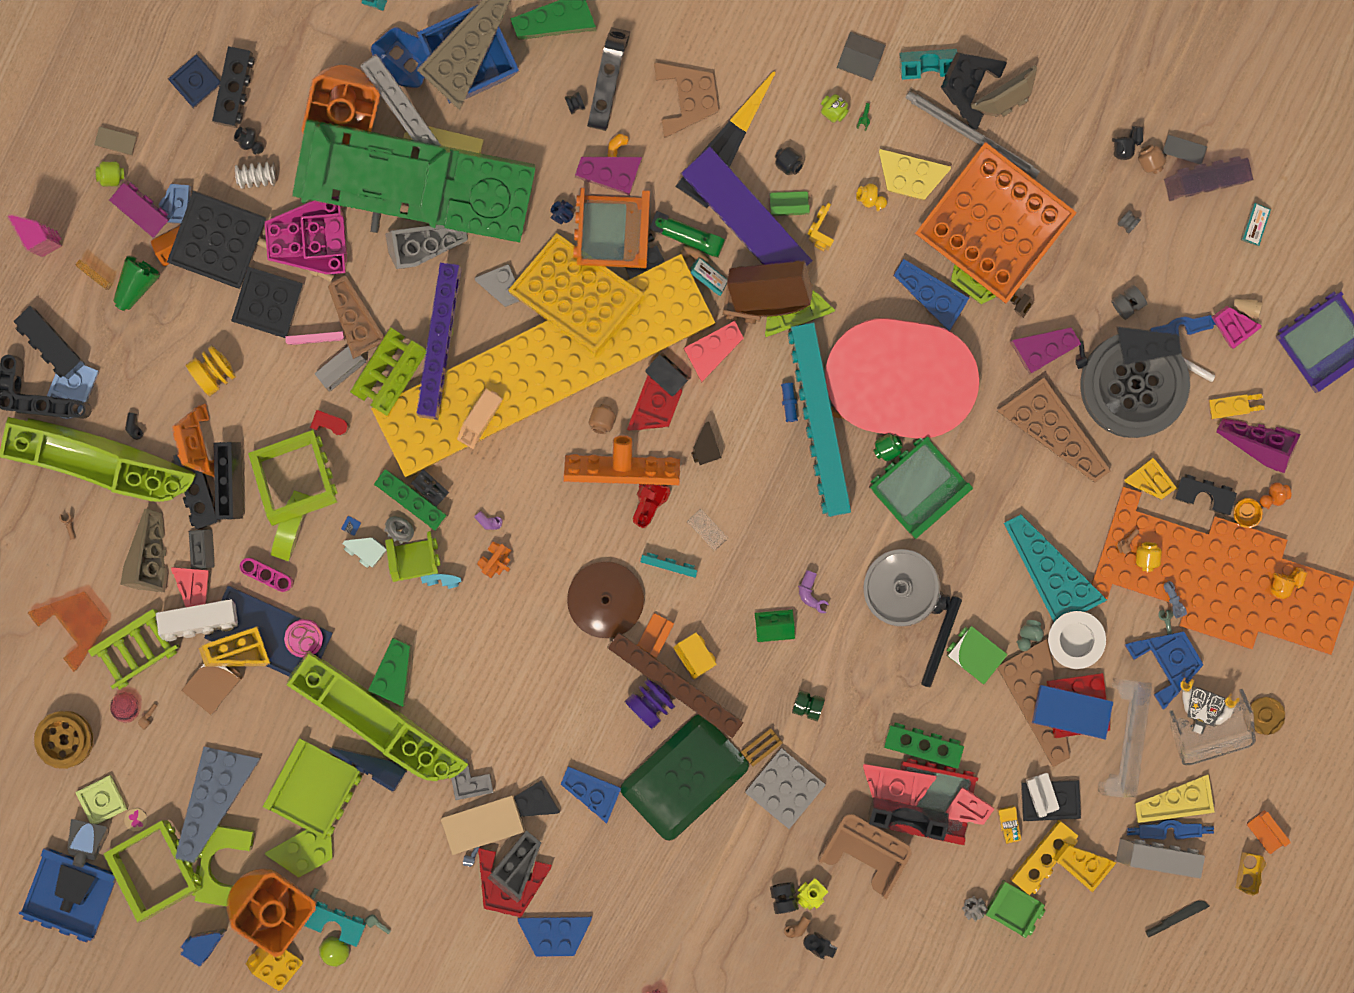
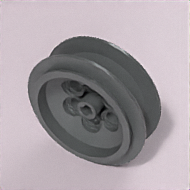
(1141, 420)

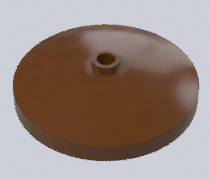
(611, 581)

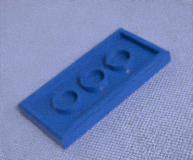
(1072, 712)

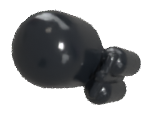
(1125, 146)

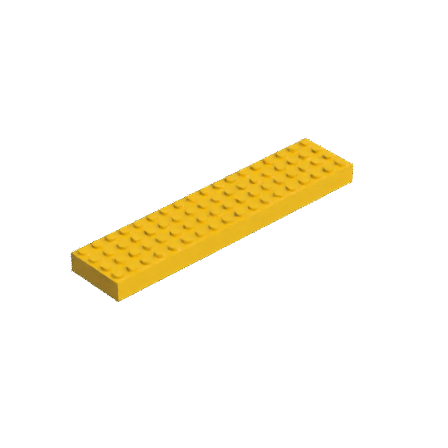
(544, 369)

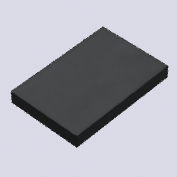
(1067, 796)

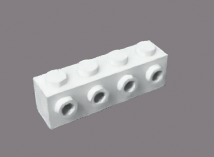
(197, 620)

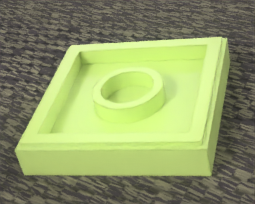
(101, 800)

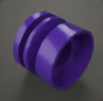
(650, 703)

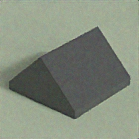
(861, 56)

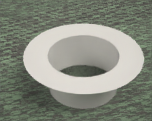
(1077, 640)

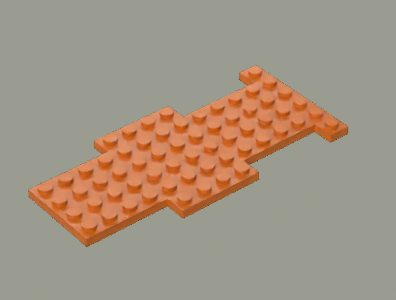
(1224, 579)

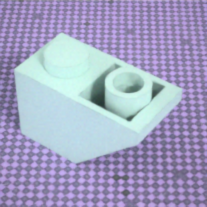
(367, 549)

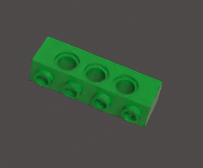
(410, 500)
(951, 758)

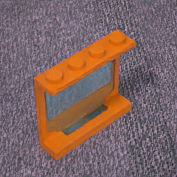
(612, 230)

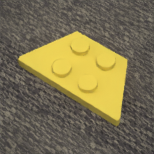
(911, 175)

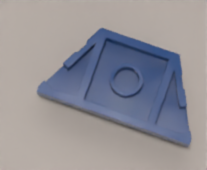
(554, 934)

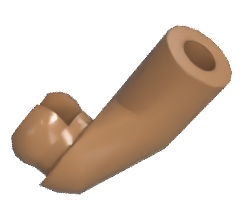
(695, 253)

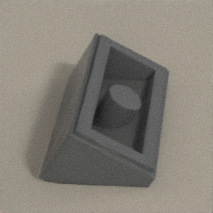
(201, 549)

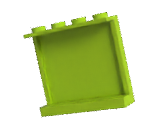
(313, 789)

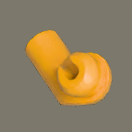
(615, 143)

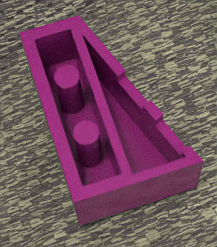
(139, 208)
(1044, 348)

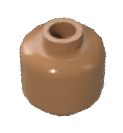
(1152, 159)
(602, 419)

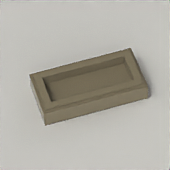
(115, 140)

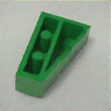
(392, 673)

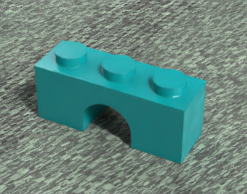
(915, 63)
(351, 927)

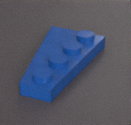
(933, 294)

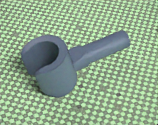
(469, 860)

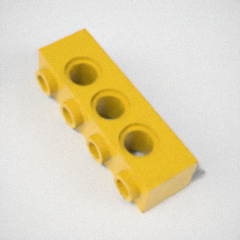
(1021, 876)

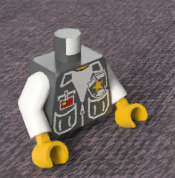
(1206, 706)

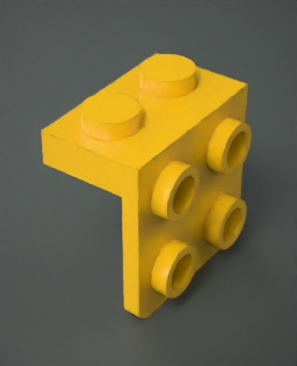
(821, 241)
(273, 970)

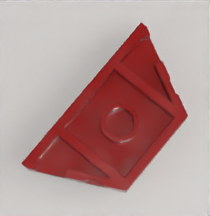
(654, 407)

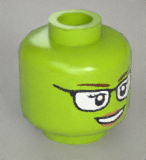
(834, 108)

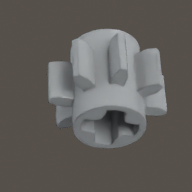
(974, 908)

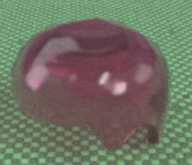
(124, 707)

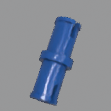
(789, 402)

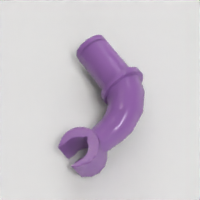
(805, 591)

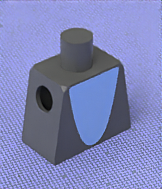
(85, 841)

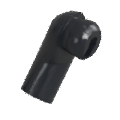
(132, 428)

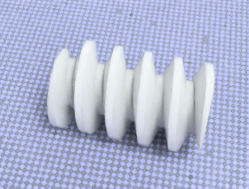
(255, 175)

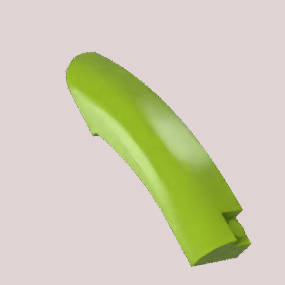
(94, 460)
(374, 720)

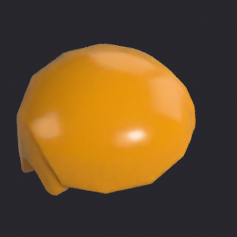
(1248, 513)

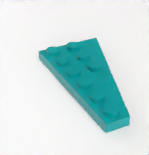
(1055, 578)

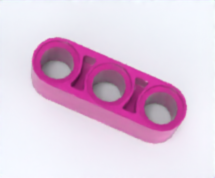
(256, 574)

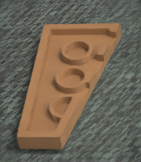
(358, 325)

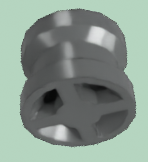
(1129, 221)

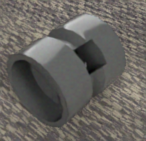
(1124, 307)

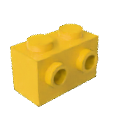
(695, 655)

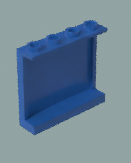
(45, 906)

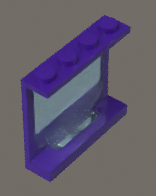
(1321, 341)

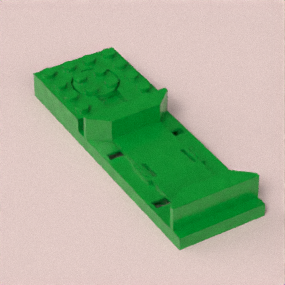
(442, 186)

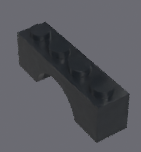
(929, 822)

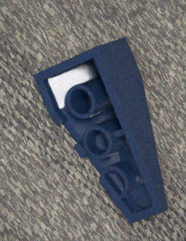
(383, 770)

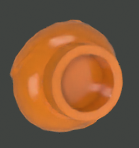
(1277, 495)

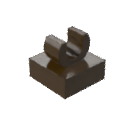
(1022, 304)

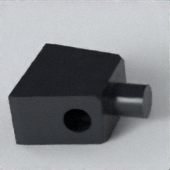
(73, 887)

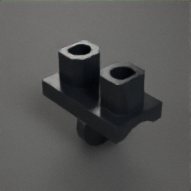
(430, 487)
(819, 945)

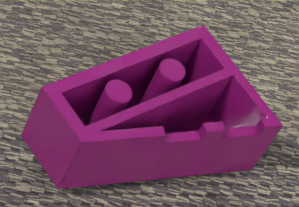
(610, 172)

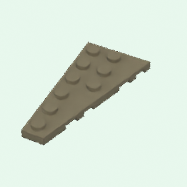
(459, 57)

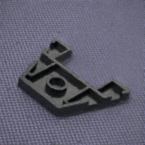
(963, 82)

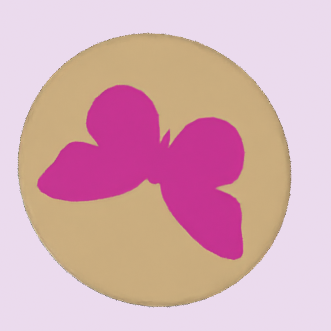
(135, 819)

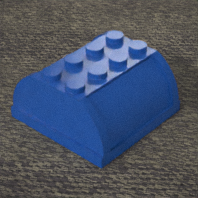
(497, 63)

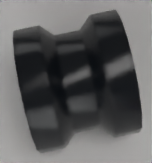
(574, 102)

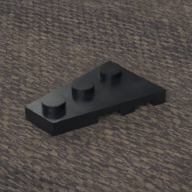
(1146, 345)

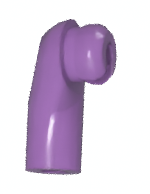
(488, 523)

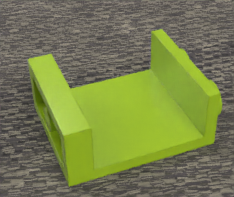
(412, 559)

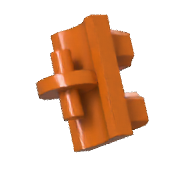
(497, 562)

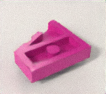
(1234, 326)

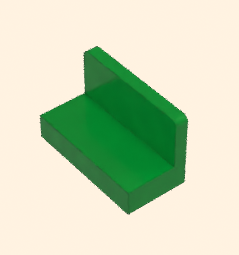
(775, 625)

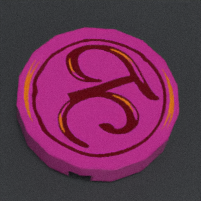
(303, 637)

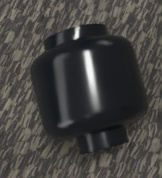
(789, 161)

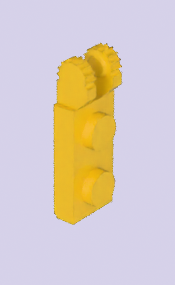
(1233, 406)

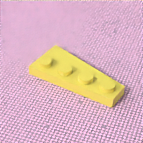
(1183, 801)

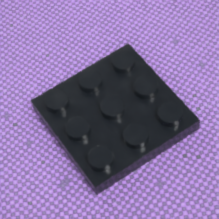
(267, 302)

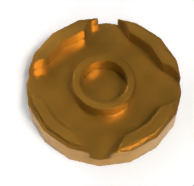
(1268, 715)

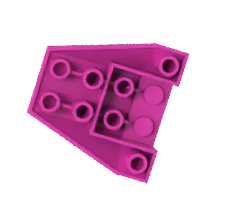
(309, 238)

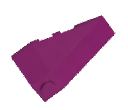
(1266, 445)

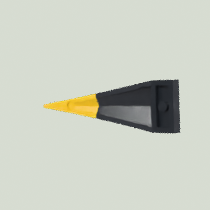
(730, 137)

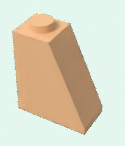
(479, 418)

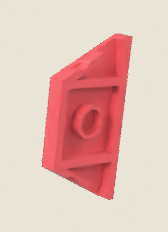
(897, 784)

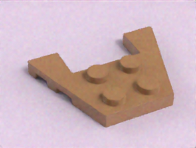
(695, 94)

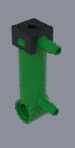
(686, 234)

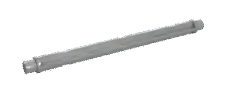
(968, 131)

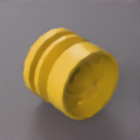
(211, 370)

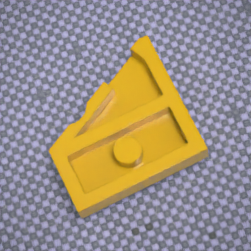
(1151, 479)

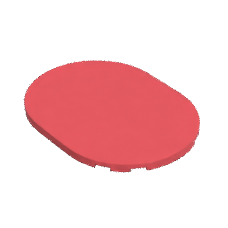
(902, 378)

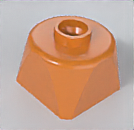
(345, 85)
(268, 909)

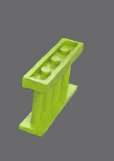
(398, 378)
(117, 640)

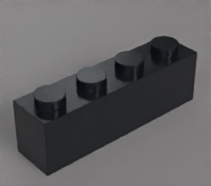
(49, 342)
(228, 480)

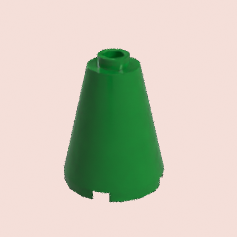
(134, 282)

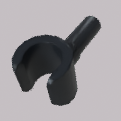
(1081, 362)

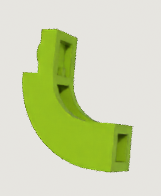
(287, 532)

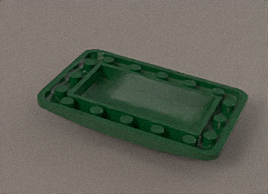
(684, 777)

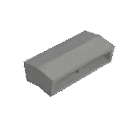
(339, 369)

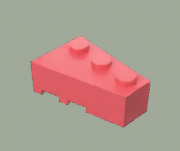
(713, 349)

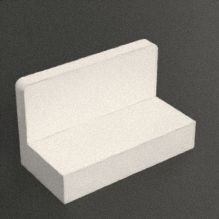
(1042, 794)

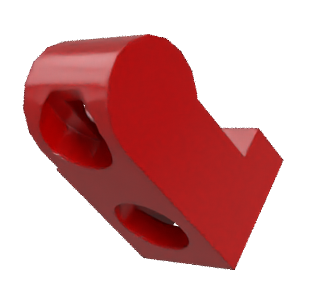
(335, 424)

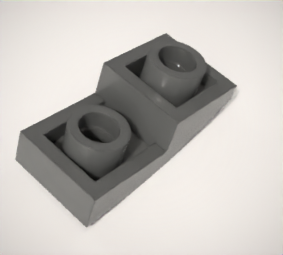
(1184, 149)

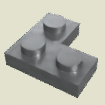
(467, 786)

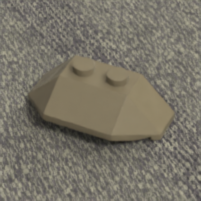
(1008, 95)

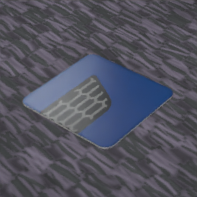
(351, 525)

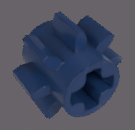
(562, 212)

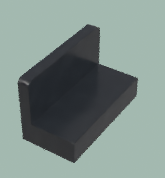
(667, 374)

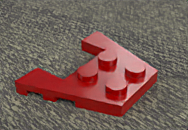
(496, 899)

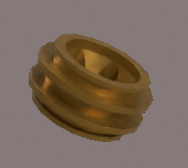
(52, 756)

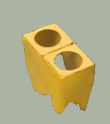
(1257, 880)

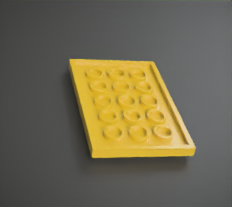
(576, 298)

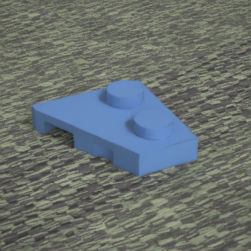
(176, 202)

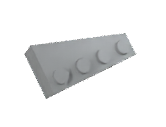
(1160, 858)

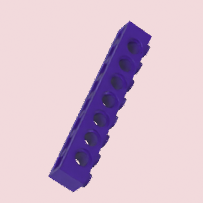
(439, 341)

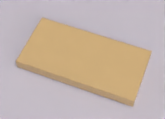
(482, 824)

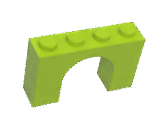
(224, 837)

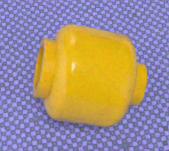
(1148, 556)

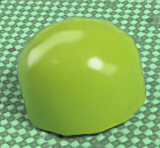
(333, 951)

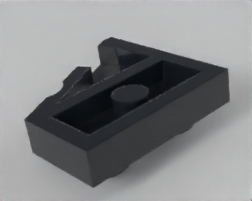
(535, 801)

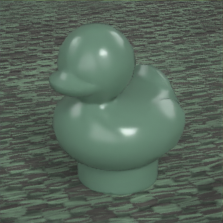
(1030, 632)

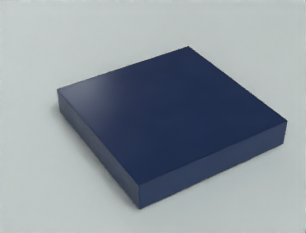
(194, 81)

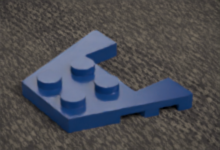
(1175, 658)

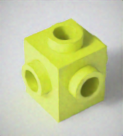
(817, 891)

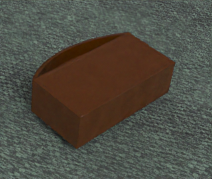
(770, 288)

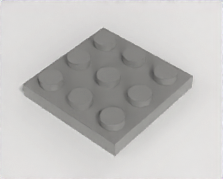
(785, 788)

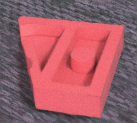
(192, 585)
(969, 808)

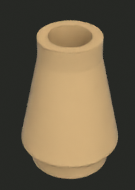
(1248, 307)

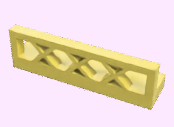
(455, 140)

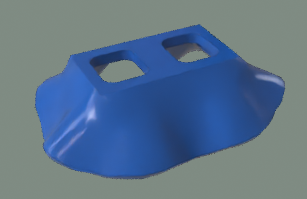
(412, 49)

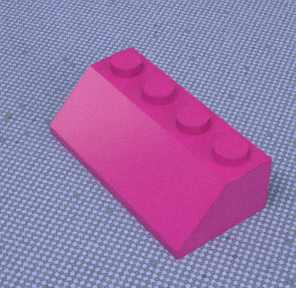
(36, 236)

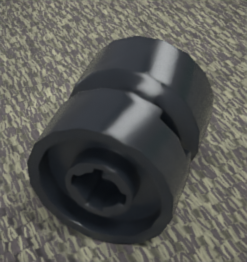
(787, 904)

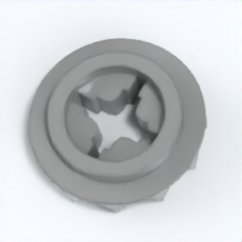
(398, 523)

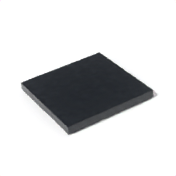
(216, 239)

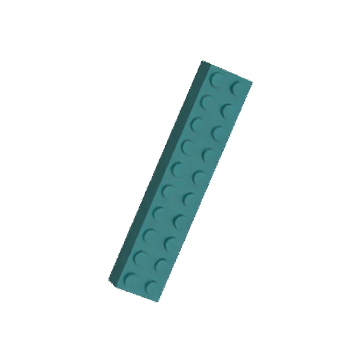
(820, 420)

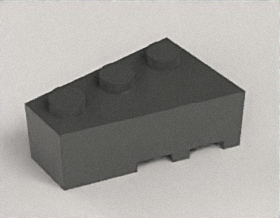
(516, 865)

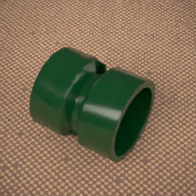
(808, 705)

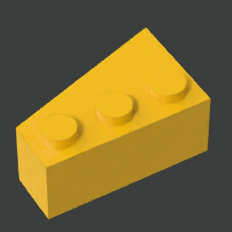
(236, 650)

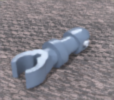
(1178, 609)

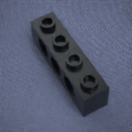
(233, 57)
(208, 516)

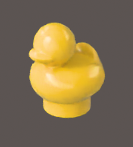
(869, 197)

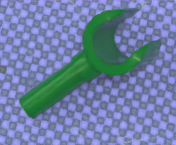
(864, 119)

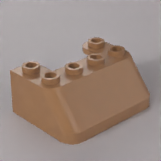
(871, 847)

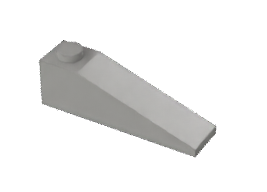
(420, 244)

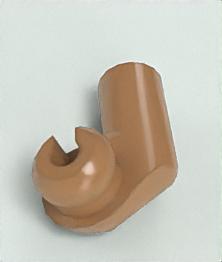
(797, 930)

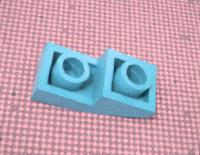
(447, 580)

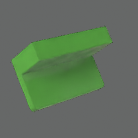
(789, 203)

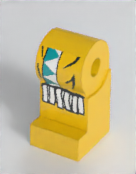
(1009, 824)

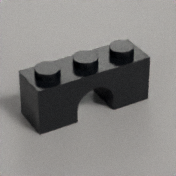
(1221, 498)

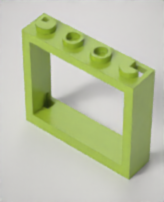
(303, 506)
(126, 884)

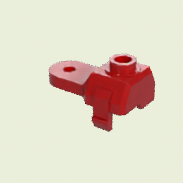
(650, 498)

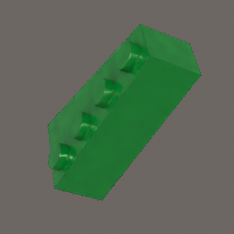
(554, 20)

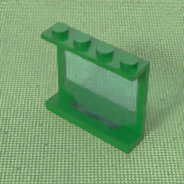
(920, 487)

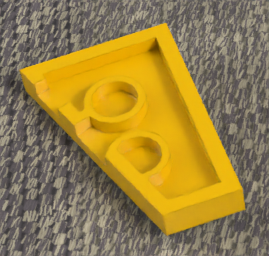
(1084, 865)

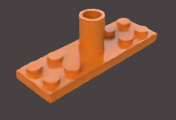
(622, 467)

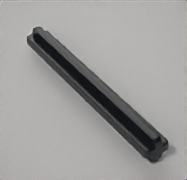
(941, 642)

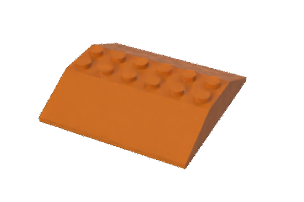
(995, 223)

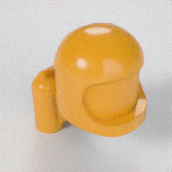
(1284, 585)

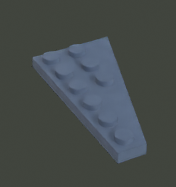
(214, 791)

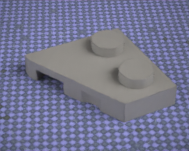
(498, 283)

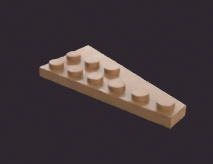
(1049, 422)
(1023, 677)

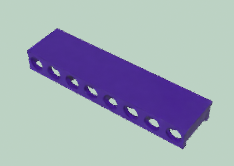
(742, 211)

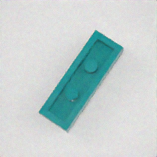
(669, 564)

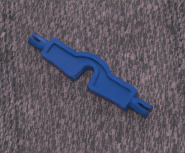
(1191, 325)
(1181, 830)

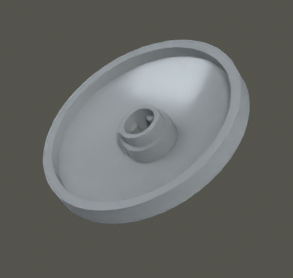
(901, 587)

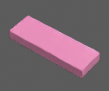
(315, 338)

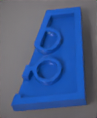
(592, 791)

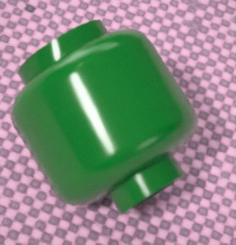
(888, 447)

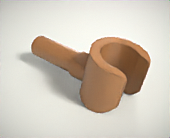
(68, 524)
(1124, 546)
(143, 721)

